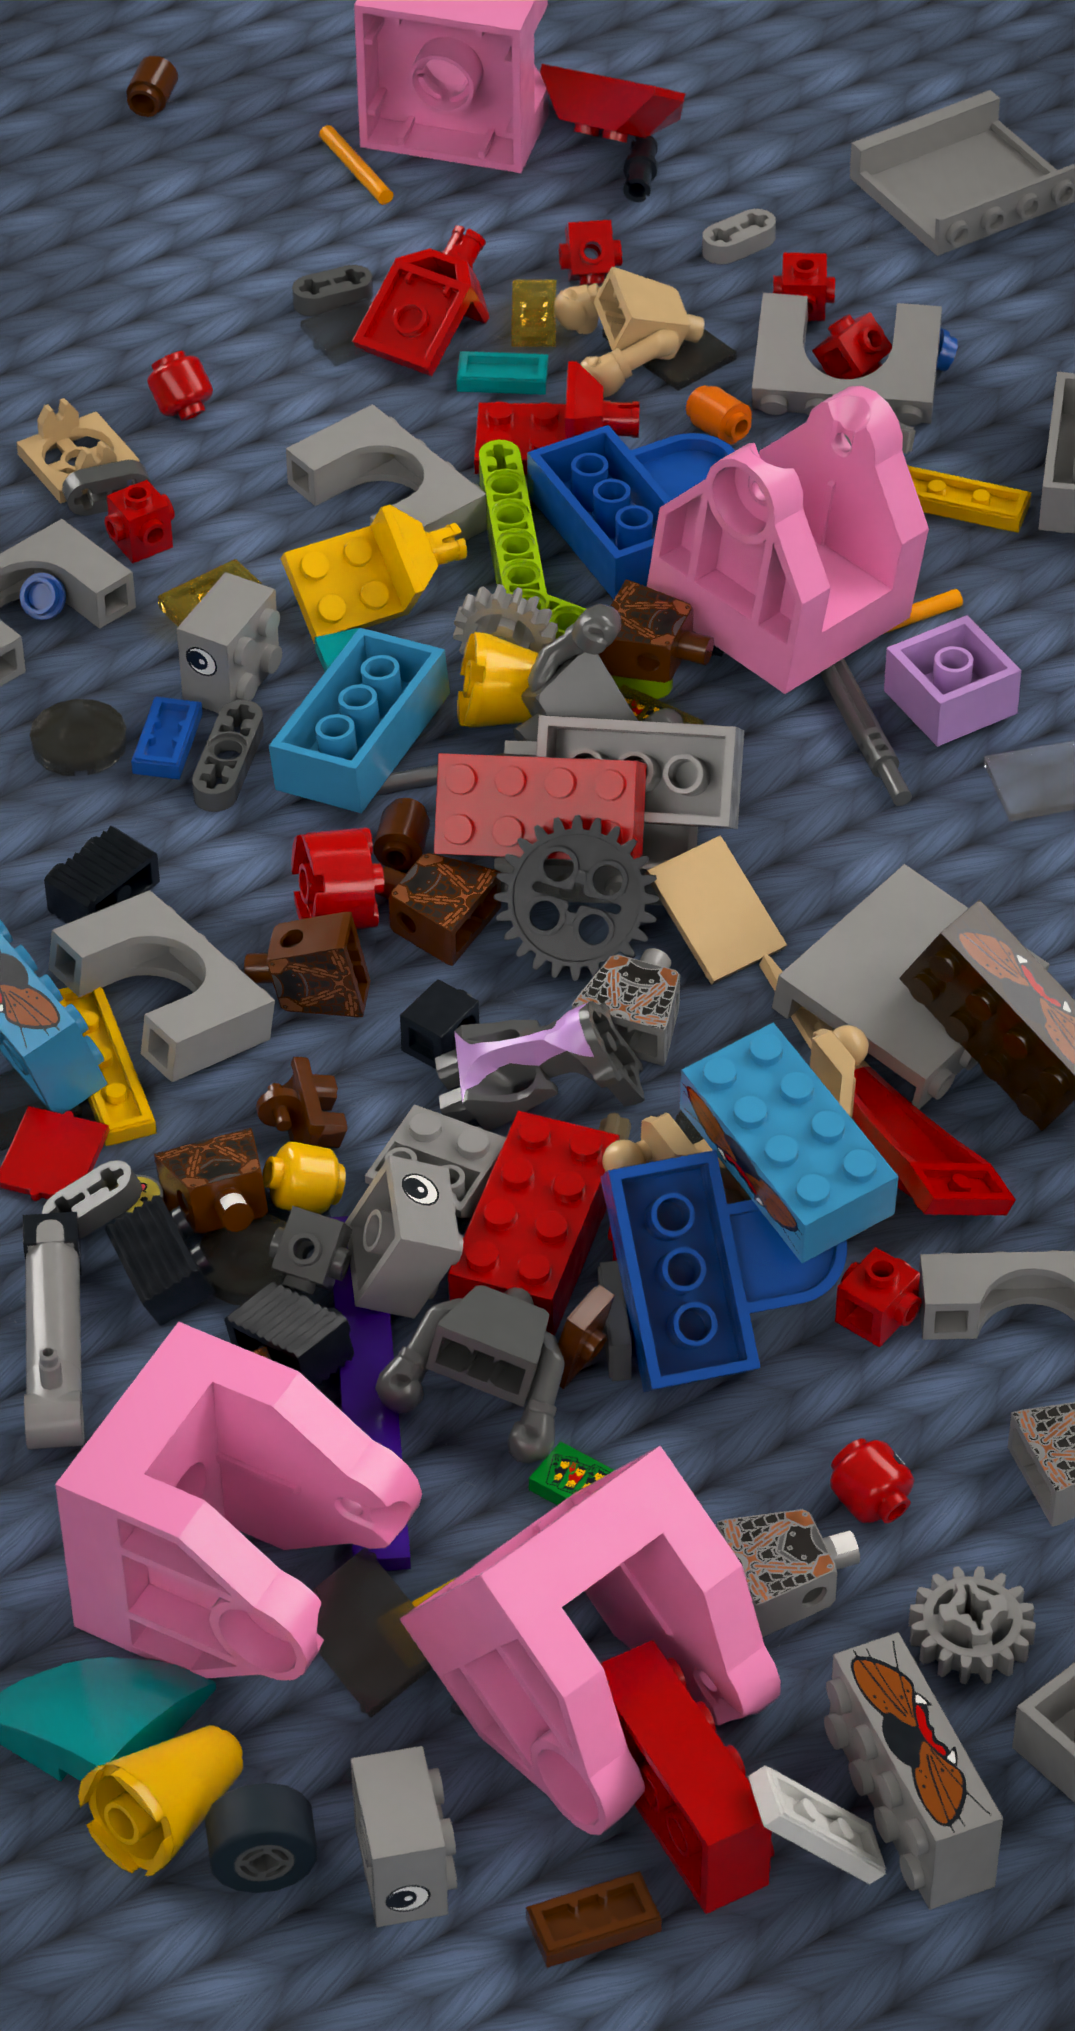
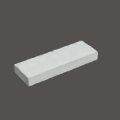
(817, 1824)

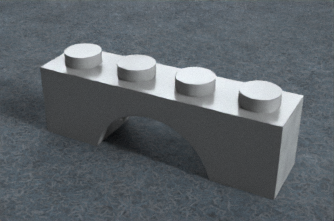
(969, 1288)

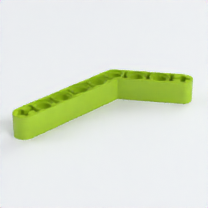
(516, 547)

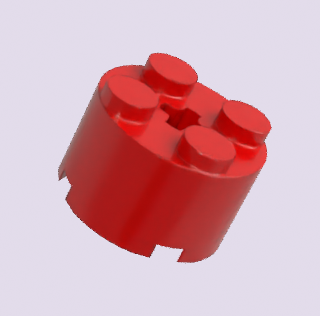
(337, 875)

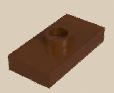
(583, 1332)
(593, 1919)

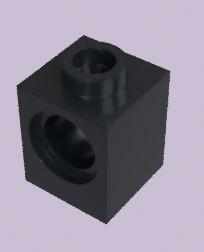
(432, 1019)

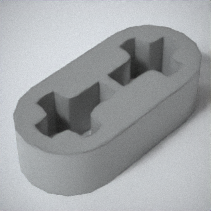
(738, 236)

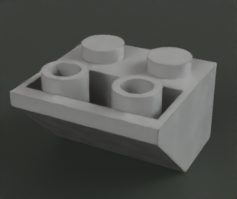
(449, 1144)

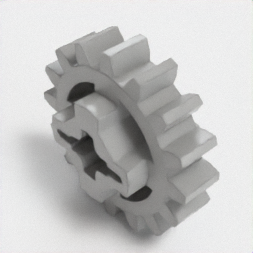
(506, 618)
(967, 1622)

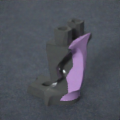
(511, 1063)

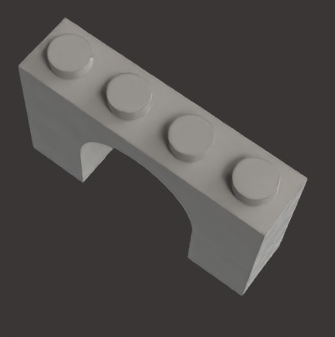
(791, 383)
(377, 448)
(92, 579)
(149, 938)

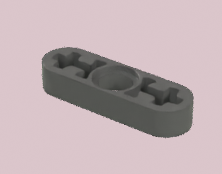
(232, 770)

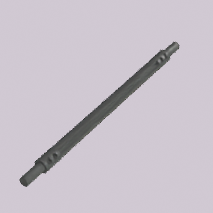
(866, 730)

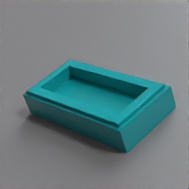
(502, 373)

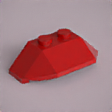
(610, 103)

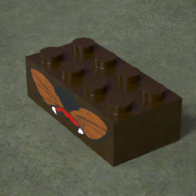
(1001, 1011)

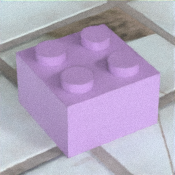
(952, 680)

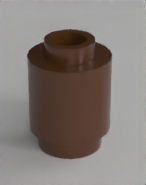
(151, 86)
(401, 834)

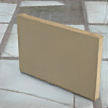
(716, 909)

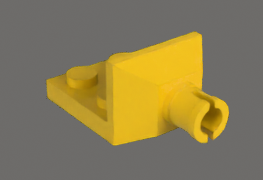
(369, 571)

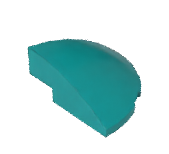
(97, 1711)

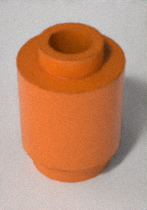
(719, 414)

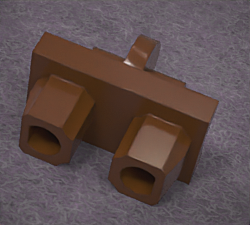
(299, 1107)

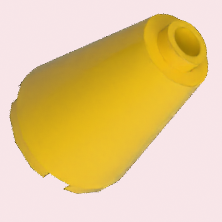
(493, 682)
(159, 1796)

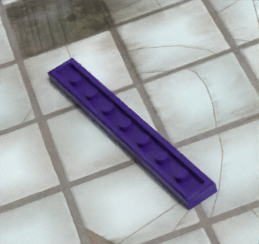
(360, 1402)

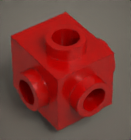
(593, 237)
(807, 276)
(860, 343)
(140, 521)
(878, 1296)

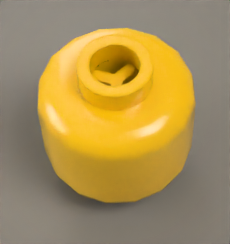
(304, 1177)

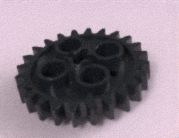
(588, 852)

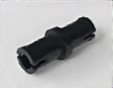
(640, 168)

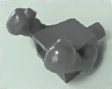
(573, 680)
(491, 1345)

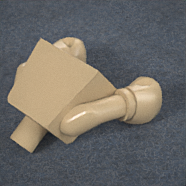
(639, 318)

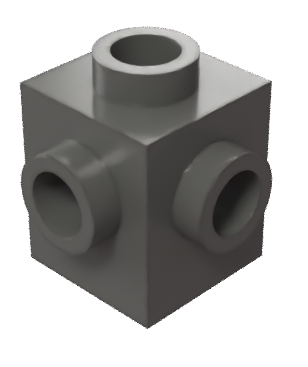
(302, 1234)

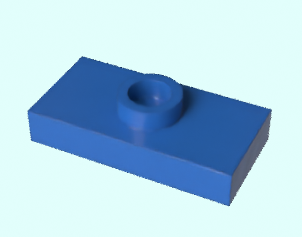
(167, 738)

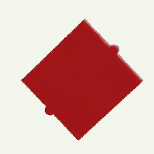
(51, 1152)

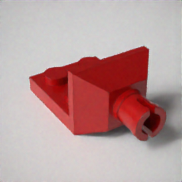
(424, 304)
(545, 423)

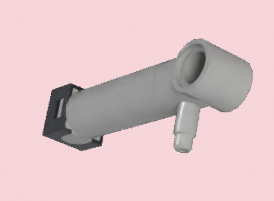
(53, 1331)

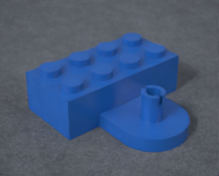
(611, 496)
(700, 1269)

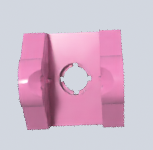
(450, 79)
(799, 544)
(186, 1462)
(529, 1676)

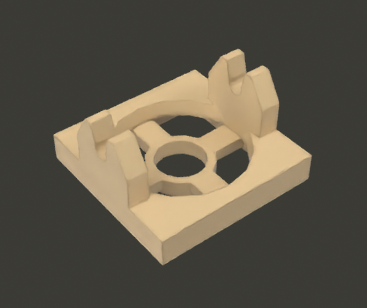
(60, 432)

